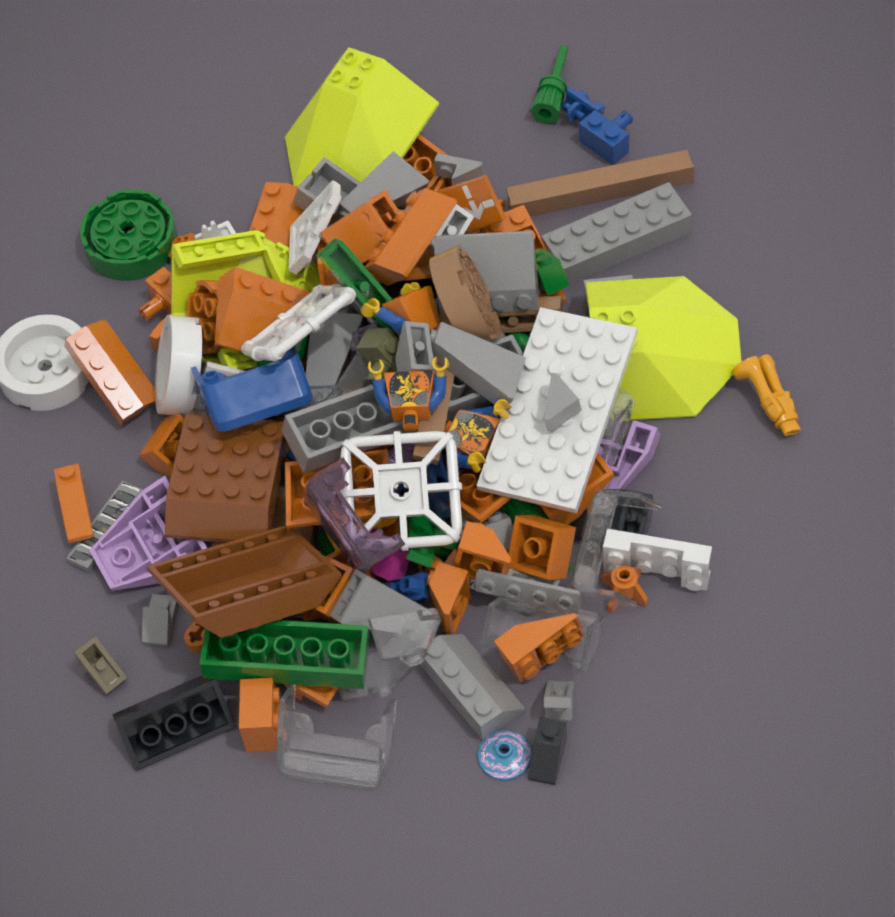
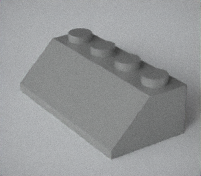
(471, 684)

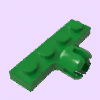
(422, 526)

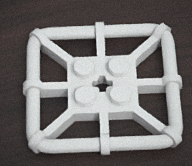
(298, 322)
(412, 476)

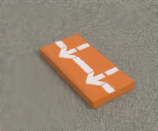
(478, 199)

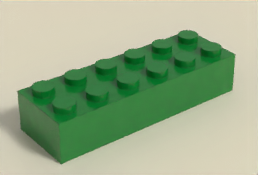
(290, 654)

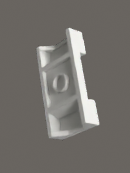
(659, 556)

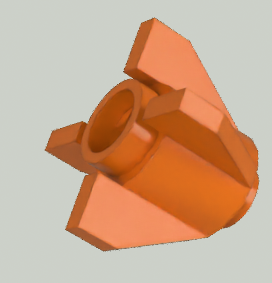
(625, 582)

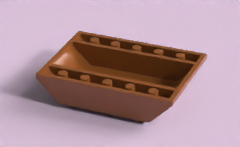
(224, 480)
(248, 580)

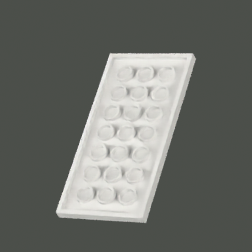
(556, 465)

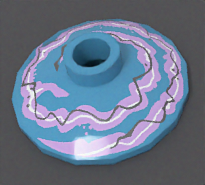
(507, 765)

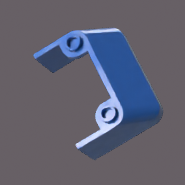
(253, 393)

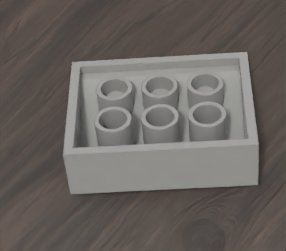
(505, 265)

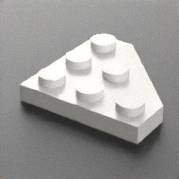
(307, 228)

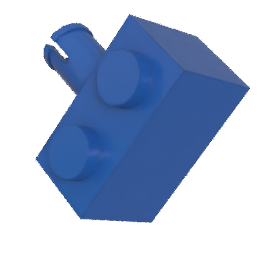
(606, 136)

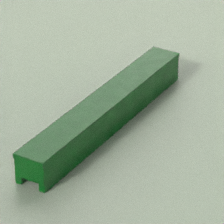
(353, 274)

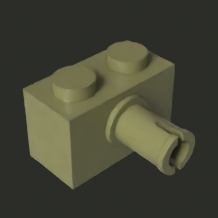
(376, 345)

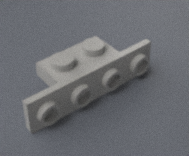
(529, 589)

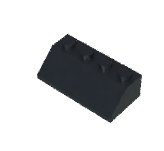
(173, 721)

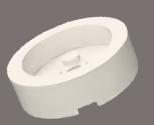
(24, 352)
(177, 352)

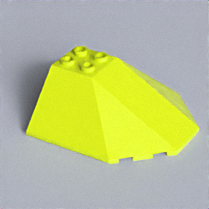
(358, 118)
(217, 255)
(681, 345)

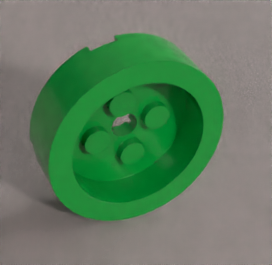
(142, 248)

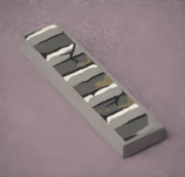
(114, 507)

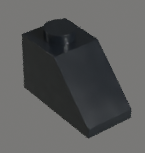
(547, 750)

